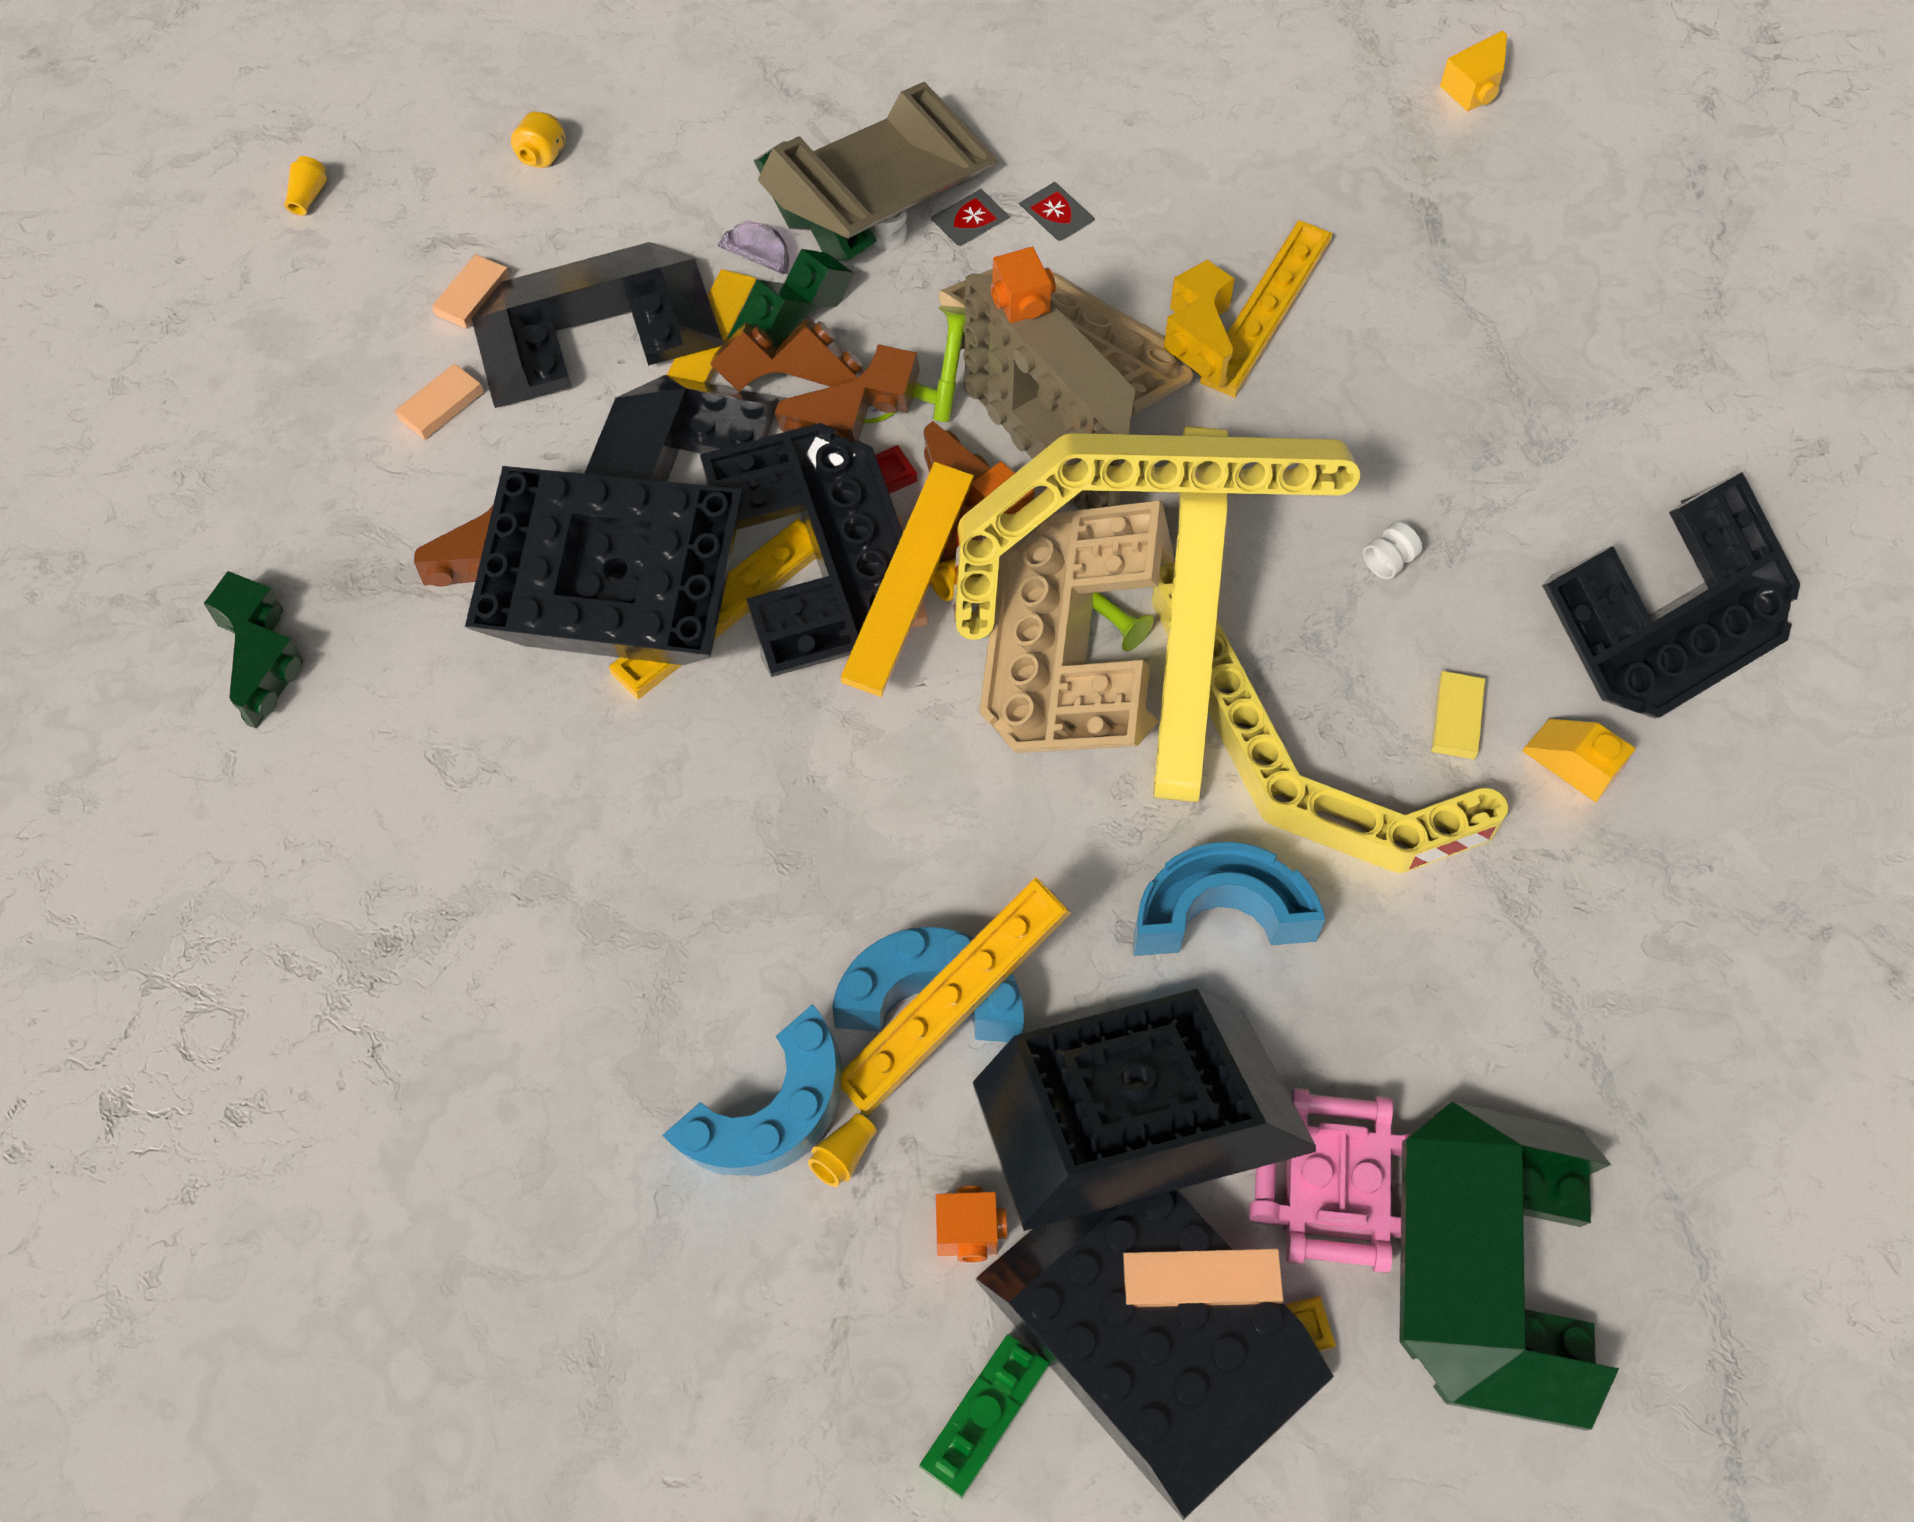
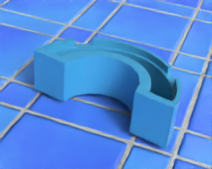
(1226, 877)
(903, 967)
(785, 1127)

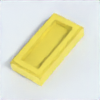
(1458, 715)

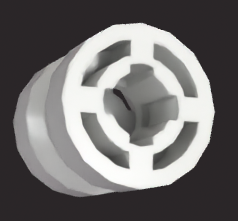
(891, 232)
(1397, 546)

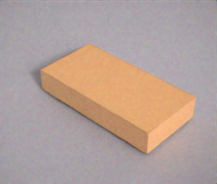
(470, 290)
(439, 401)

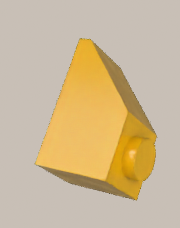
(1476, 72)
(1580, 754)

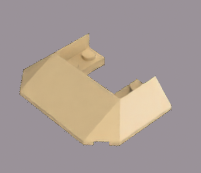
(1122, 340)
(1036, 666)

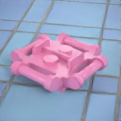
(1338, 1187)

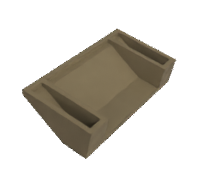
(878, 168)

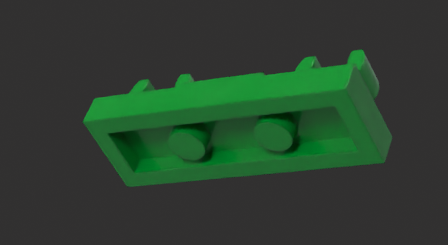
(984, 1416)

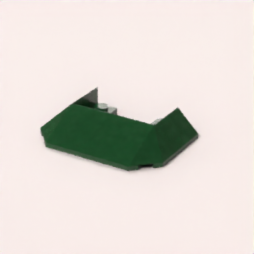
(1463, 1264)

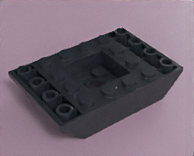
(564, 532)
(1088, 1143)

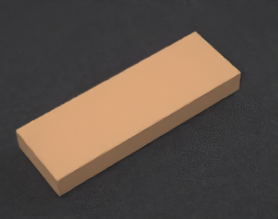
(1203, 1277)

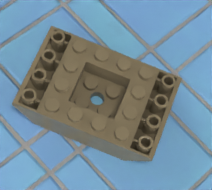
(1042, 380)

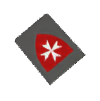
(1057, 211)
(969, 217)

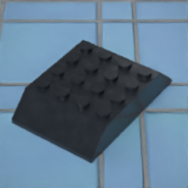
(1172, 1385)

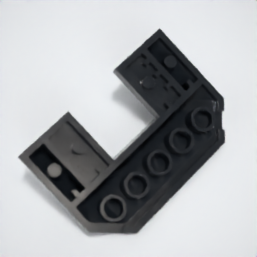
(523, 314)
(671, 415)
(847, 521)
(1698, 638)

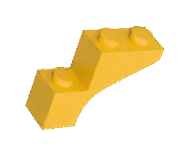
(1195, 328)

